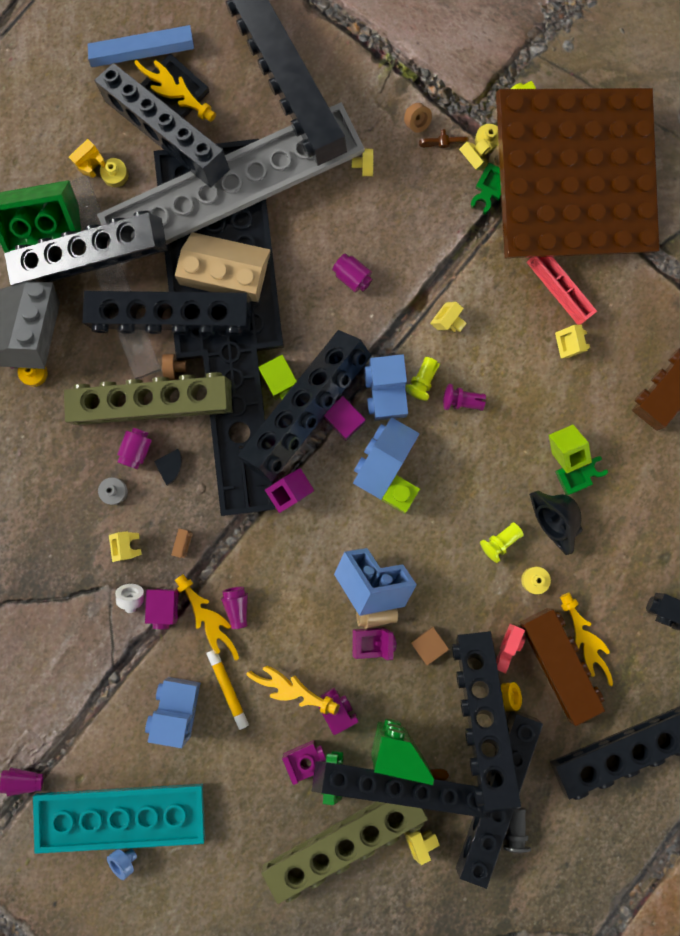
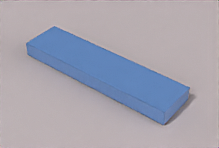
(140, 46)

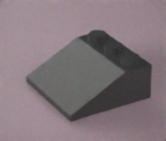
(27, 323)

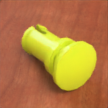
(422, 381)
(499, 543)

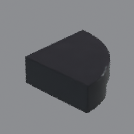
(170, 466)

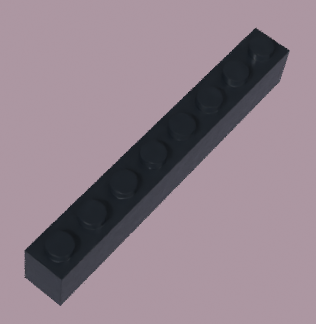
(289, 79)

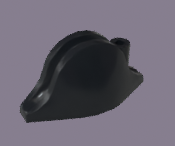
(558, 518)

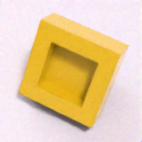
(87, 158)

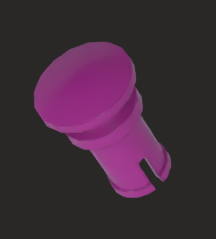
(460, 398)

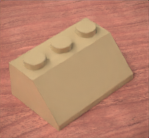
(222, 265)

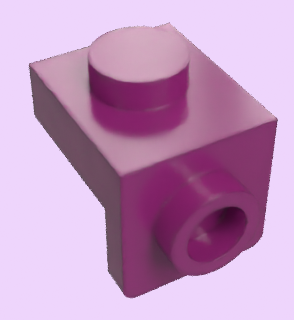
(373, 643)

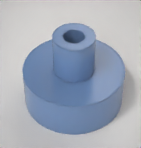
(121, 863)

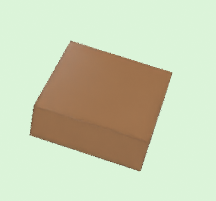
(182, 543)
(429, 645)

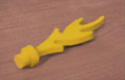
(172, 90)
(210, 618)
(590, 642)
(291, 691)

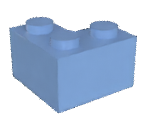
(387, 382)
(384, 457)
(372, 587)
(174, 718)

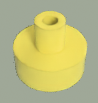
(488, 132)
(364, 162)
(115, 172)
(530, 577)

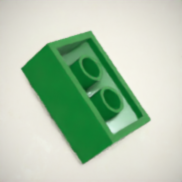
(37, 214)
(397, 754)

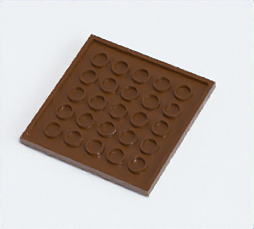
(577, 171)

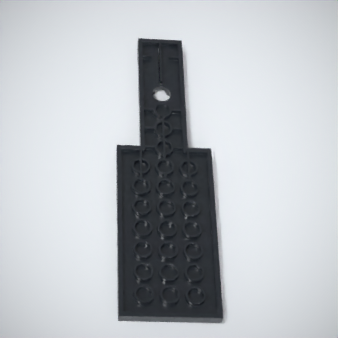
(229, 354)

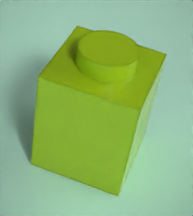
(278, 376)
(570, 448)
(400, 494)

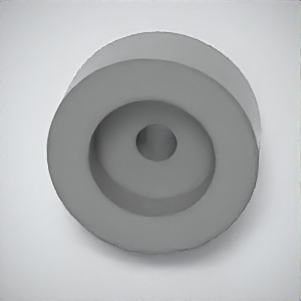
(118, 493)

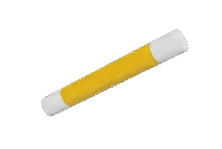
(227, 689)

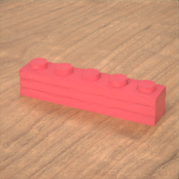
(562, 288)

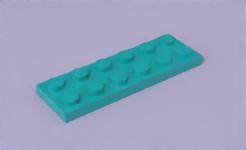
(118, 818)

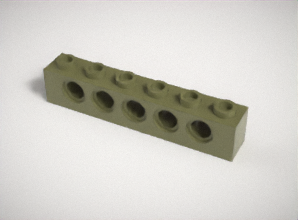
(80, 411)
(288, 888)

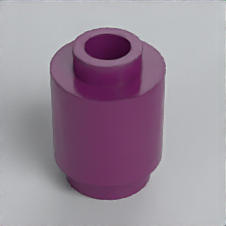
(352, 273)
(134, 448)

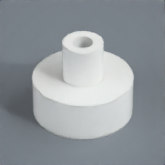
(129, 597)

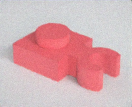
(512, 642)

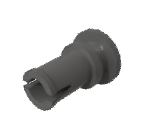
(517, 833)

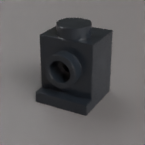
(666, 609)

